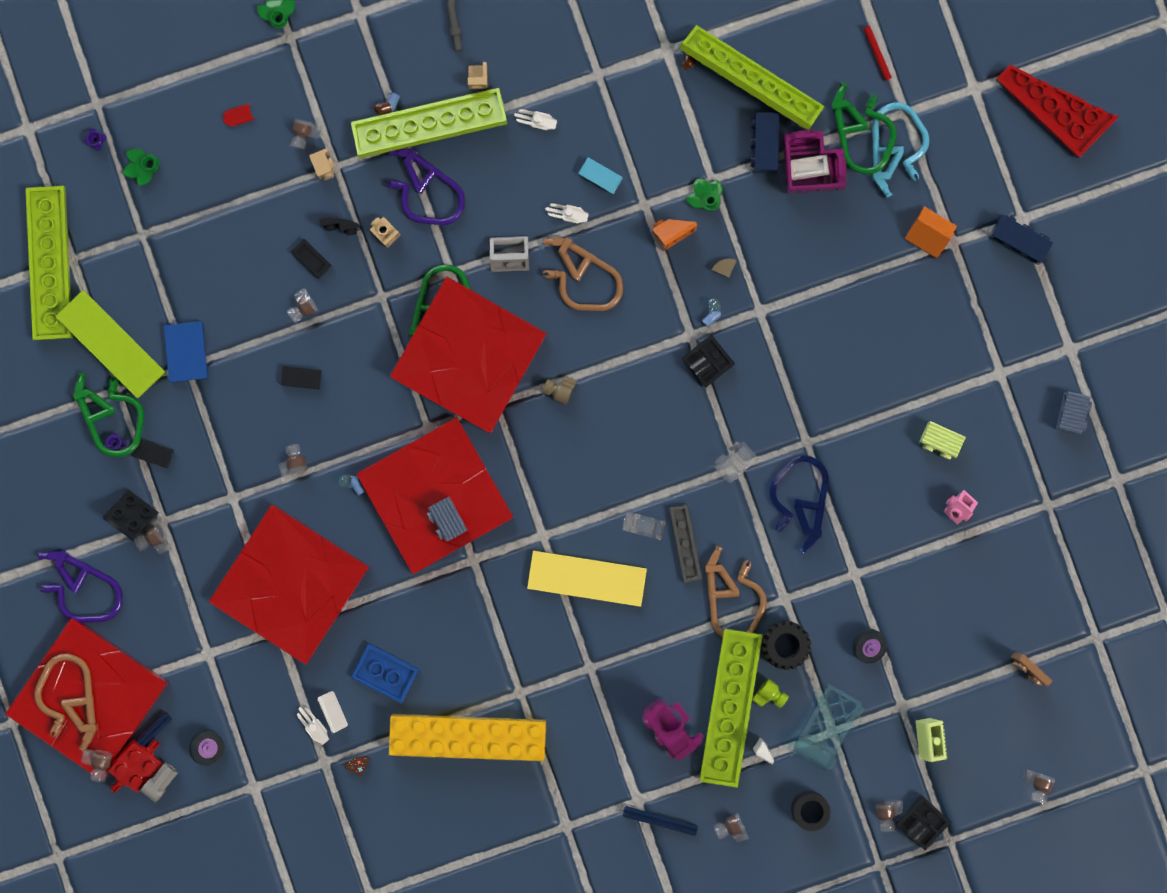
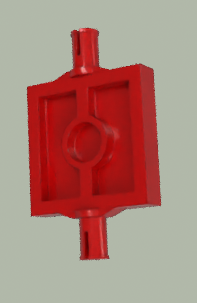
(135, 766)

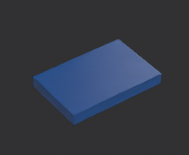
(186, 352)
(385, 673)

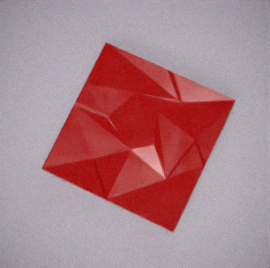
(468, 355)
(423, 475)
(289, 584)
(120, 689)

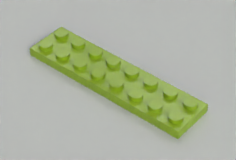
(751, 77)
(428, 123)
(48, 260)
(730, 707)

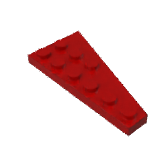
(1060, 112)

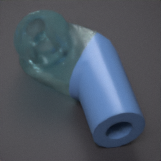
(714, 312)
(353, 482)

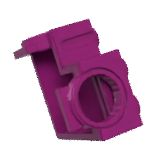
(809, 144)
(669, 730)

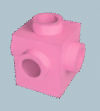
(960, 507)

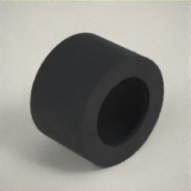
(800, 800)

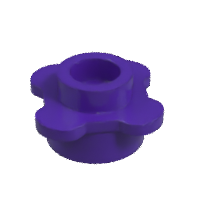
(89, 141)
(115, 439)

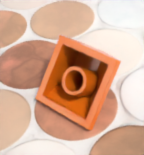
(672, 231)

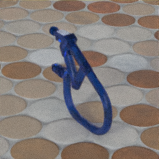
(815, 533)

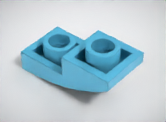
(600, 175)

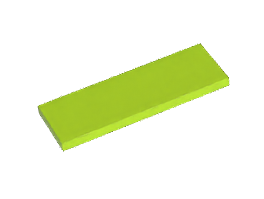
(110, 344)

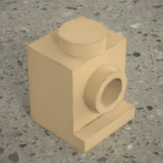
(322, 164)
(389, 236)

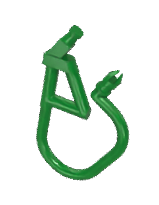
(840, 104)
(420, 307)
(81, 394)

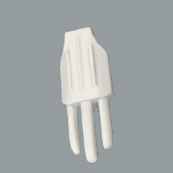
(538, 120)
(570, 213)
(315, 727)

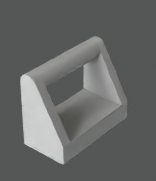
(509, 261)

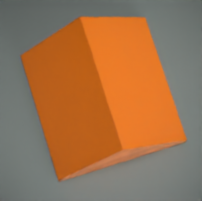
(930, 232)

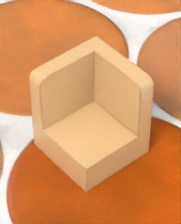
(478, 77)

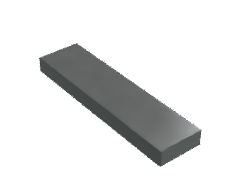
(685, 543)

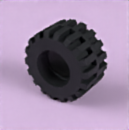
(801, 652)

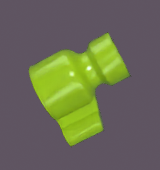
(768, 692)

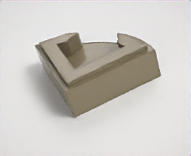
(724, 267)

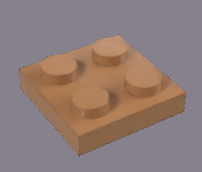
(1035, 674)

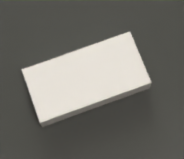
(810, 167)

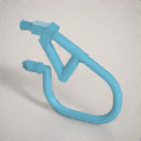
(880, 177)

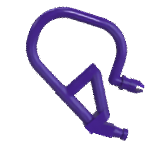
(411, 156)
(62, 557)

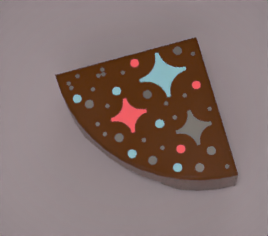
(358, 764)

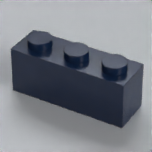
(765, 142)
(1021, 239)

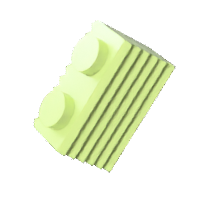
(941, 440)
(931, 739)

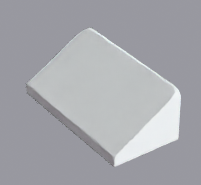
(332, 711)
(762, 751)

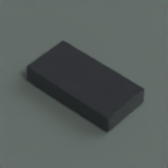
(311, 258)
(301, 377)
(153, 453)

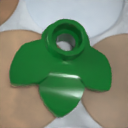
(276, 9)
(138, 166)
(705, 192)

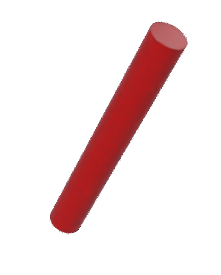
(877, 53)

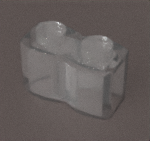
(735, 462)

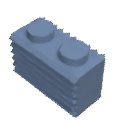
(1073, 413)
(447, 519)

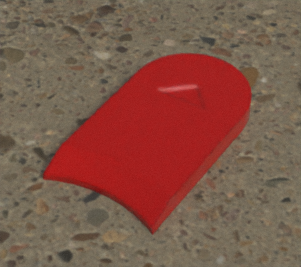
(238, 115)

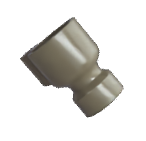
(561, 392)

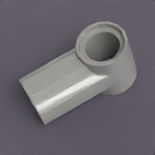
(157, 785)

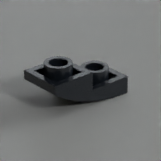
(346, 226)

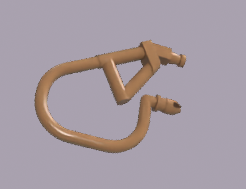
(566, 243)
(710, 568)
(68, 704)

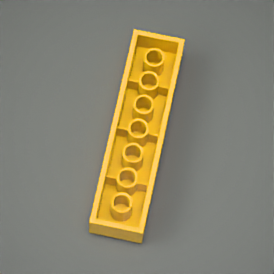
(467, 737)

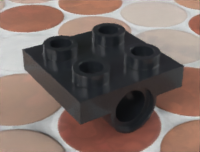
(708, 361)
(130, 515)
(923, 822)

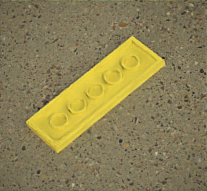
(587, 578)

